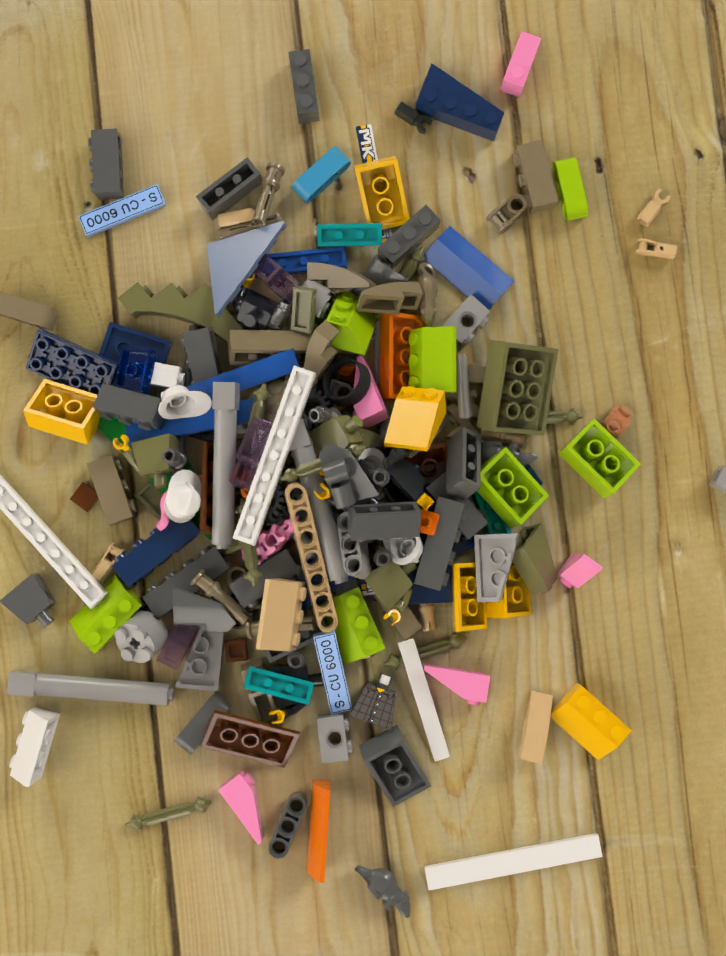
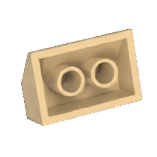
(281, 615)

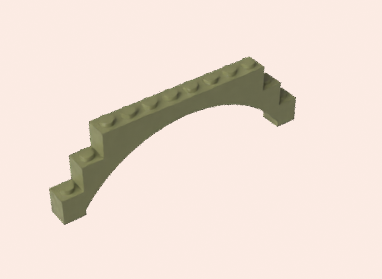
(195, 309)

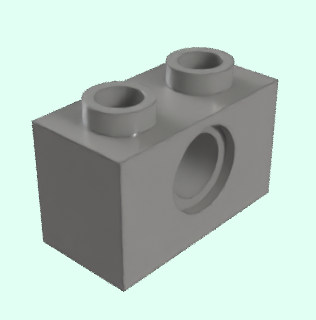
(471, 309)
(331, 750)

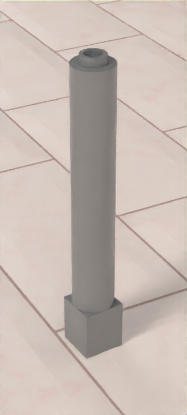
(226, 403)
(323, 516)
(92, 688)

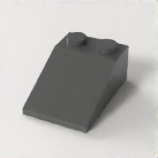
(394, 765)

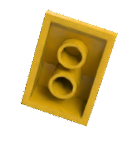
(382, 192)
(415, 418)

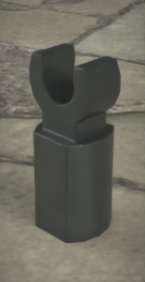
(412, 116)

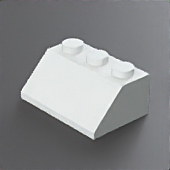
(33, 745)

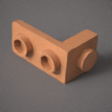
(617, 420)

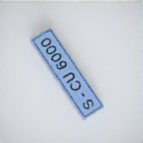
(122, 210)
(332, 672)

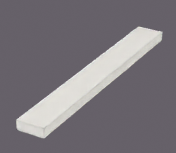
(274, 455)
(50, 546)
(513, 861)

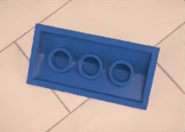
(467, 268)

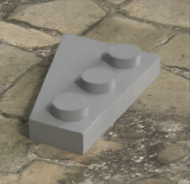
(493, 563)
(204, 663)

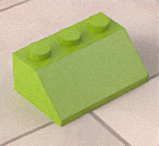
(353, 326)
(433, 358)
(599, 459)
(510, 488)
(98, 625)
(356, 629)

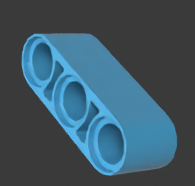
(321, 174)

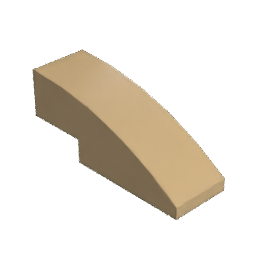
(536, 727)

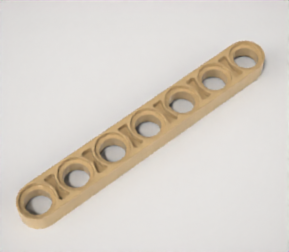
(311, 547)

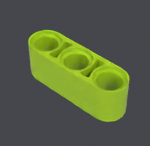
(570, 189)

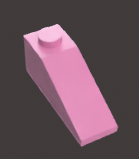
(520, 64)
(371, 407)
(578, 570)
(465, 683)
(242, 798)

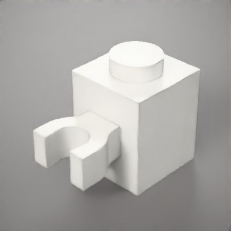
(167, 376)

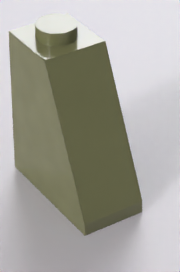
(535, 560)

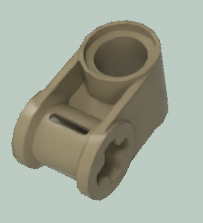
(504, 216)

